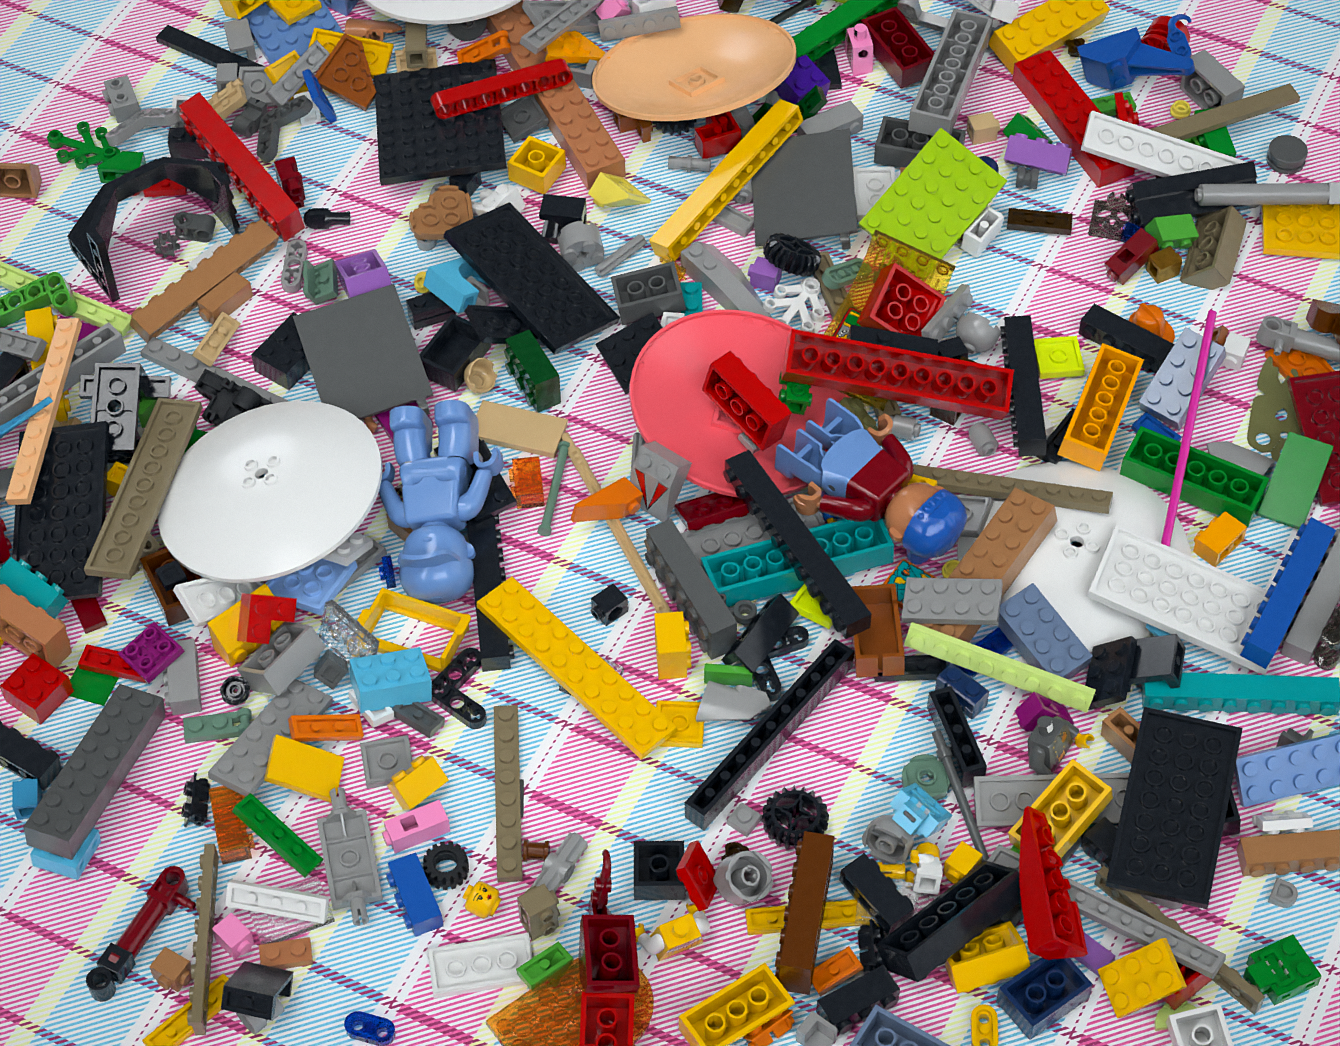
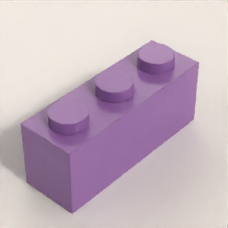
(1038, 154)

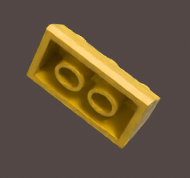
(224, 632)
(988, 958)

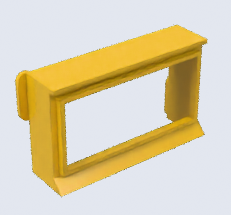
(420, 611)

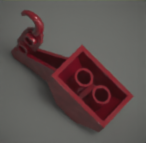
(607, 943)

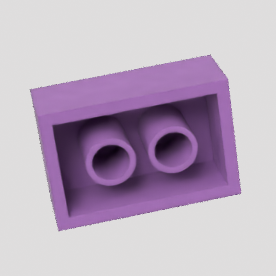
(362, 273)

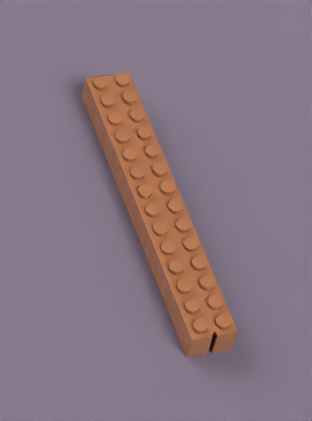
(566, 107)

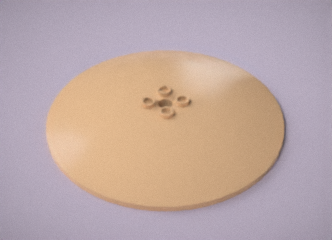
(695, 69)

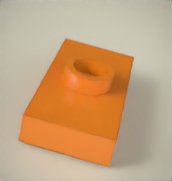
(835, 971)

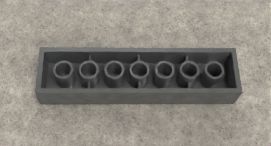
(94, 772)

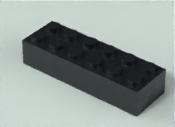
(950, 921)

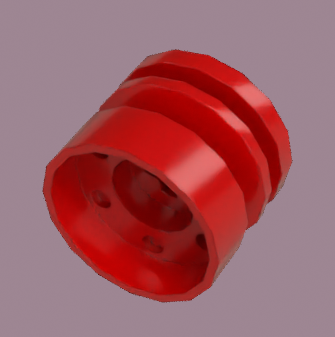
(1158, 31)

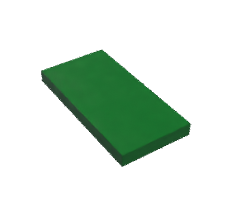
(1295, 480)

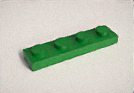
(277, 835)

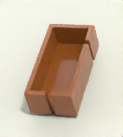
(881, 645)

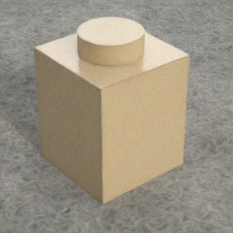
(982, 128)

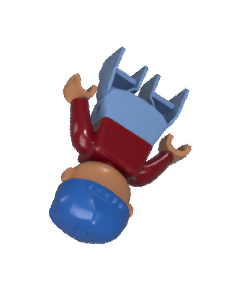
(870, 482)

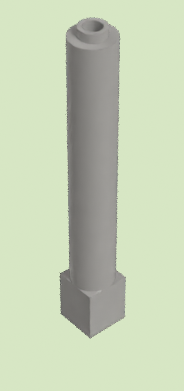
(1268, 194)

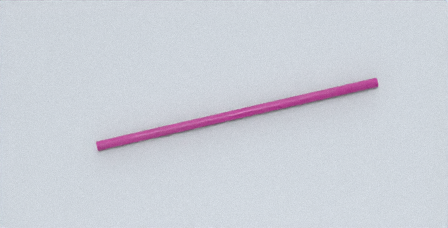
(1188, 429)

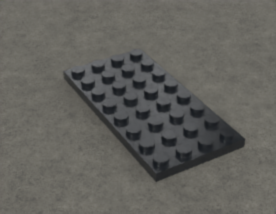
(531, 277)
(66, 509)
(1174, 808)

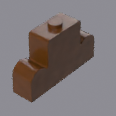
(1324, 317)

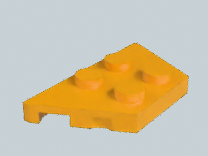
(573, 48)

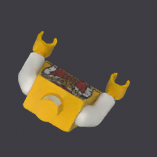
(675, 935)

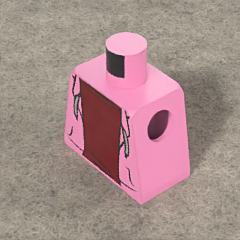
(858, 40)

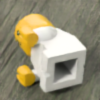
(929, 869)

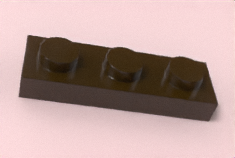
(1039, 221)

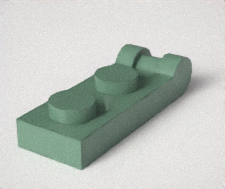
(216, 726)

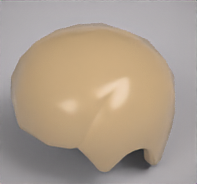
(480, 375)

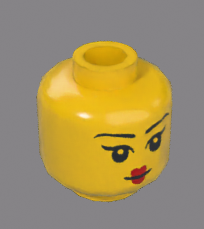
(482, 899)

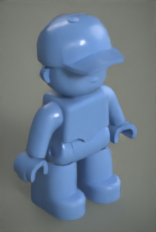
(437, 497)

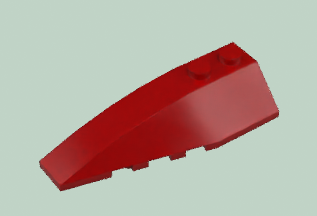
(1048, 913)

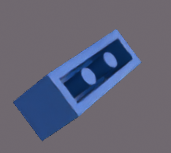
(414, 895)

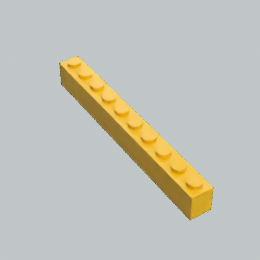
(726, 180)

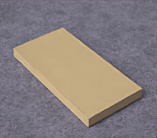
(520, 429)

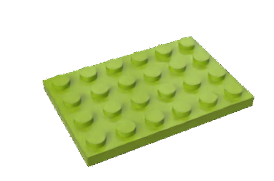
(935, 197)

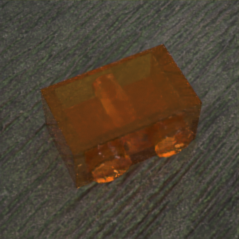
(527, 482)

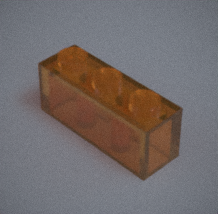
(231, 832)

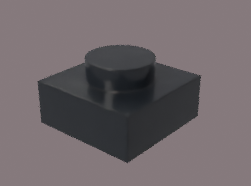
(171, 575)

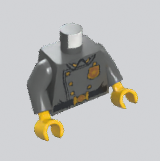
(1051, 742)

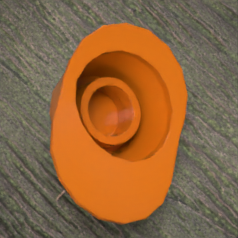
(1152, 319)

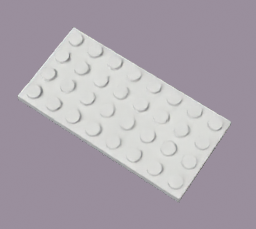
(1177, 594)

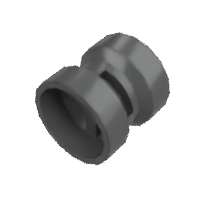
(1027, 177)

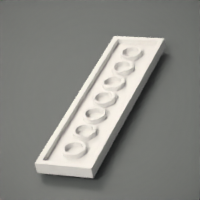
(1147, 148)

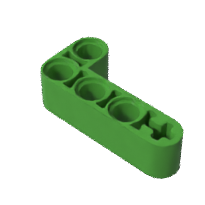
(48, 295)

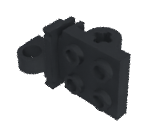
(226, 398)

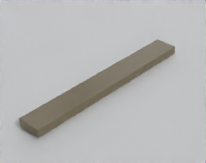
(1230, 113)

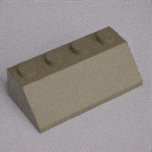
(1215, 251)

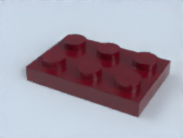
(709, 510)

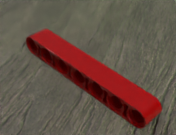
(501, 88)

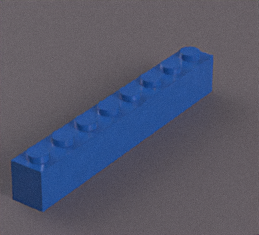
(1287, 593)

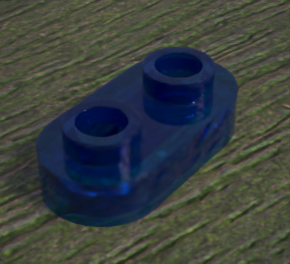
(372, 1027)

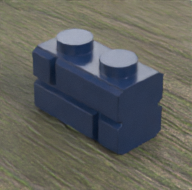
(970, 693)

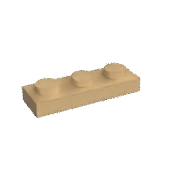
(216, 339)

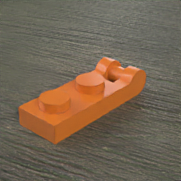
(485, 48)

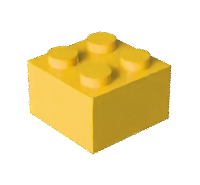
(536, 165)
(672, 645)

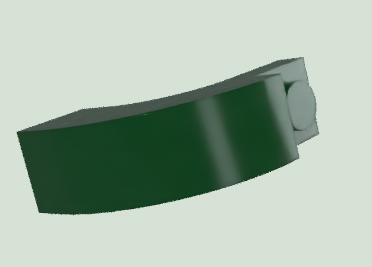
(808, 106)

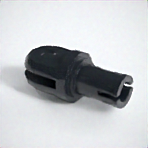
(323, 218)

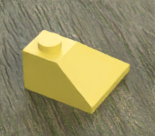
(616, 192)

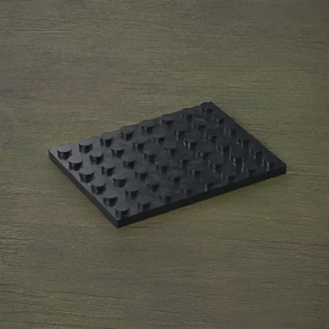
(421, 145)

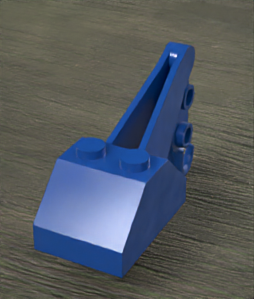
(1123, 57)

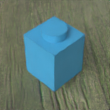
(25, 797)

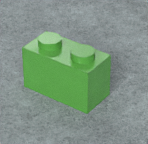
(1173, 231)

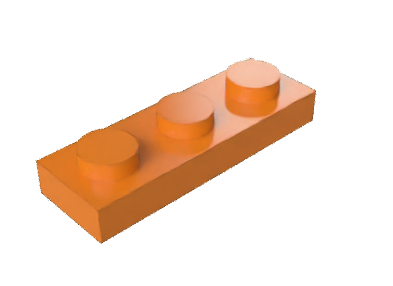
(325, 727)

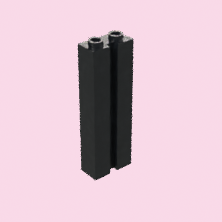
(1175, 193)

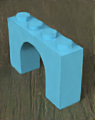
(449, 283)

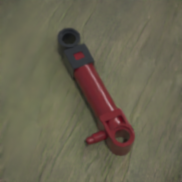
(119, 957)

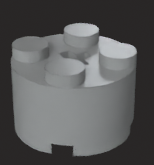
(581, 245)
(744, 877)

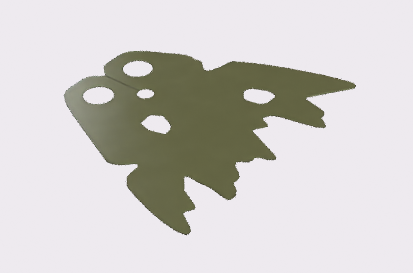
(1265, 409)

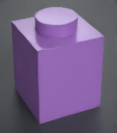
(764, 274)

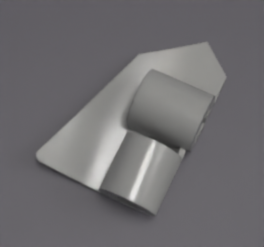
(1240, 456)
(731, 703)

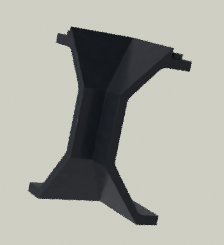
(93, 230)

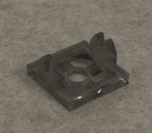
(1114, 205)

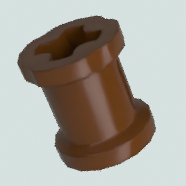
(535, 850)

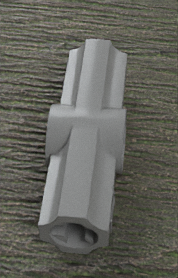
(560, 865)

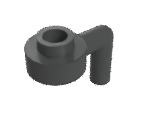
(740, 608)

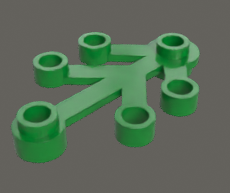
(57, 140)

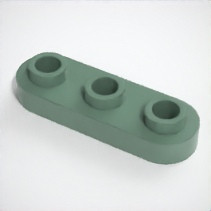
(841, 274)

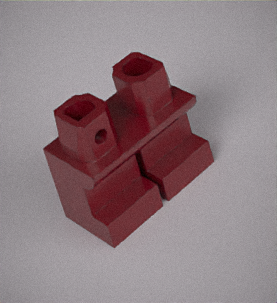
(290, 180)

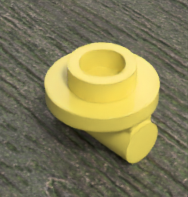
(419, 281)

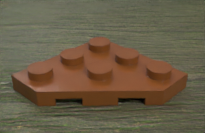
(348, 73)

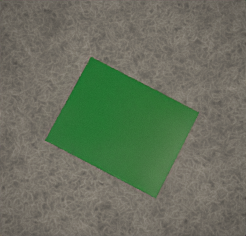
(92, 686)

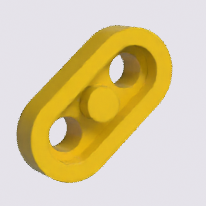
(987, 1031)

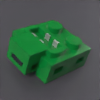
(1282, 970)

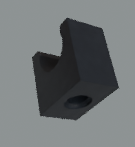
(559, 212)

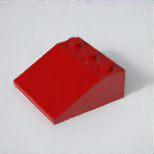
(900, 302)

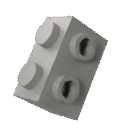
(121, 98)

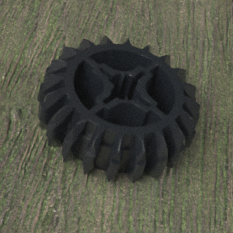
(792, 254)
(785, 807)

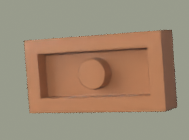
(287, 953)

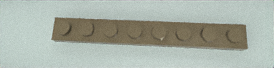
(507, 794)
(203, 947)
(1226, 977)

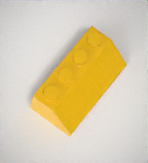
(735, 1009)

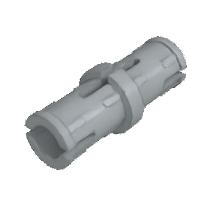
(689, 163)

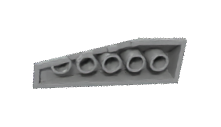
(721, 278)

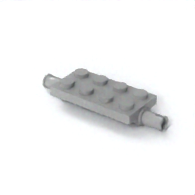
(349, 858)

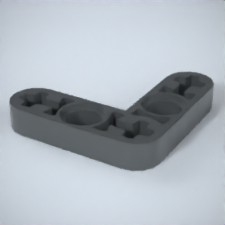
(275, 119)

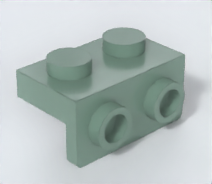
(320, 281)

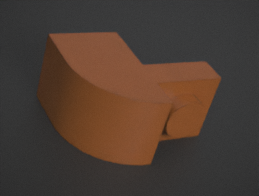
(626, 124)

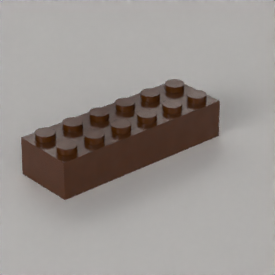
(805, 912)

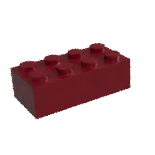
(899, 46)

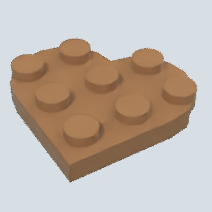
(444, 211)

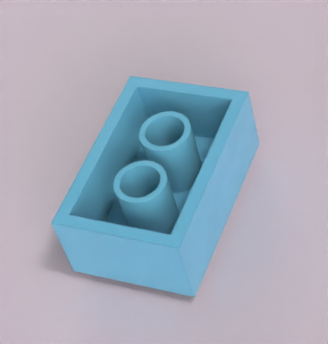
(390, 679)

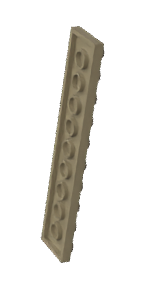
(143, 489)

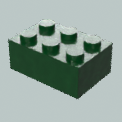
(532, 371)

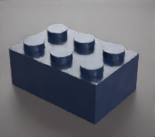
(1043, 994)

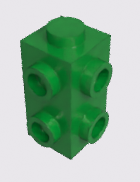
(795, 396)

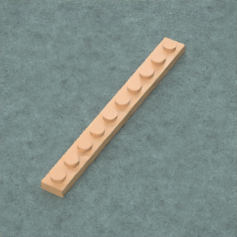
(40, 425)

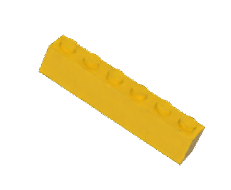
(42, 324)

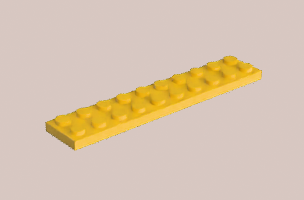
(577, 667)

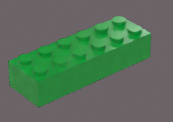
(1207, 480)

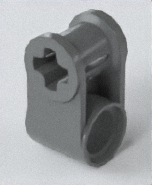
(195, 228)

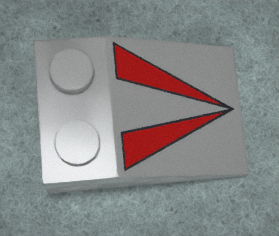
(660, 478)

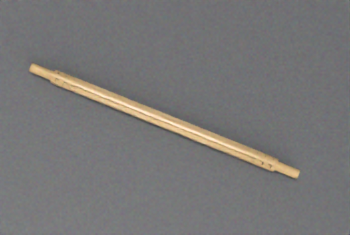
(618, 530)

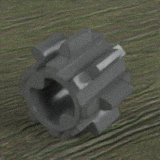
(163, 238)

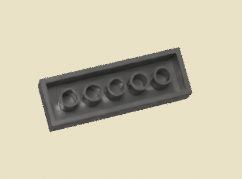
(690, 589)

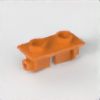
(778, 1025)

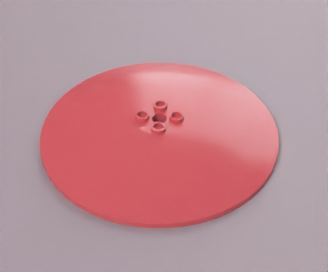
(677, 413)

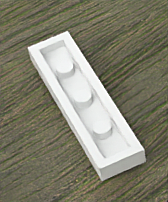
(277, 901)

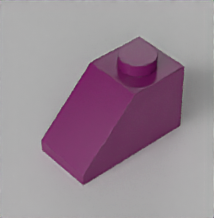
(1036, 707)

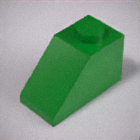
(120, 165)

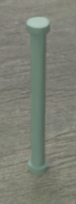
(545, 529)

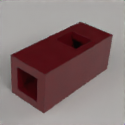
(1131, 256)

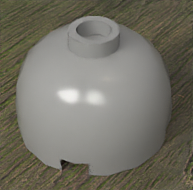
(977, 333)
(887, 840)

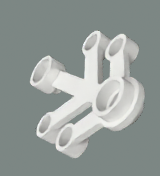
(808, 289)

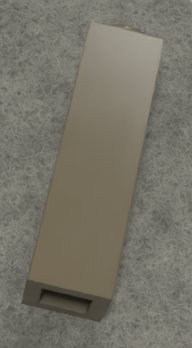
(416, 45)

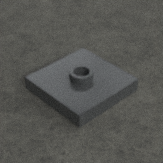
(523, 118)

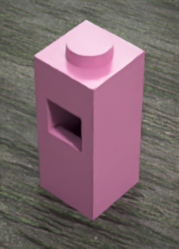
(416, 826)

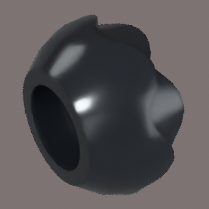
(231, 684)

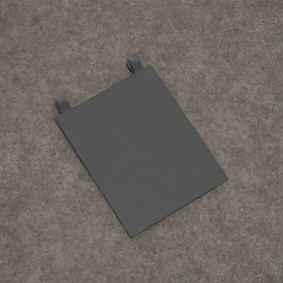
(807, 189)
(364, 354)

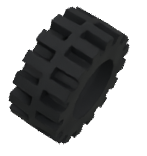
(441, 853)

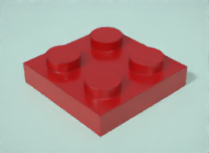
(697, 875)

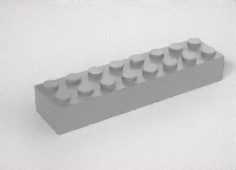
(950, 73)

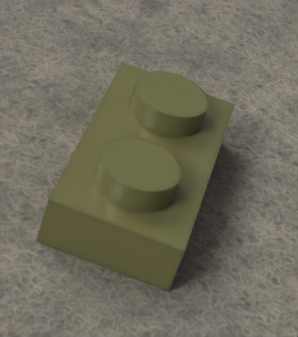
(858, 409)

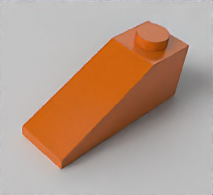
(609, 503)

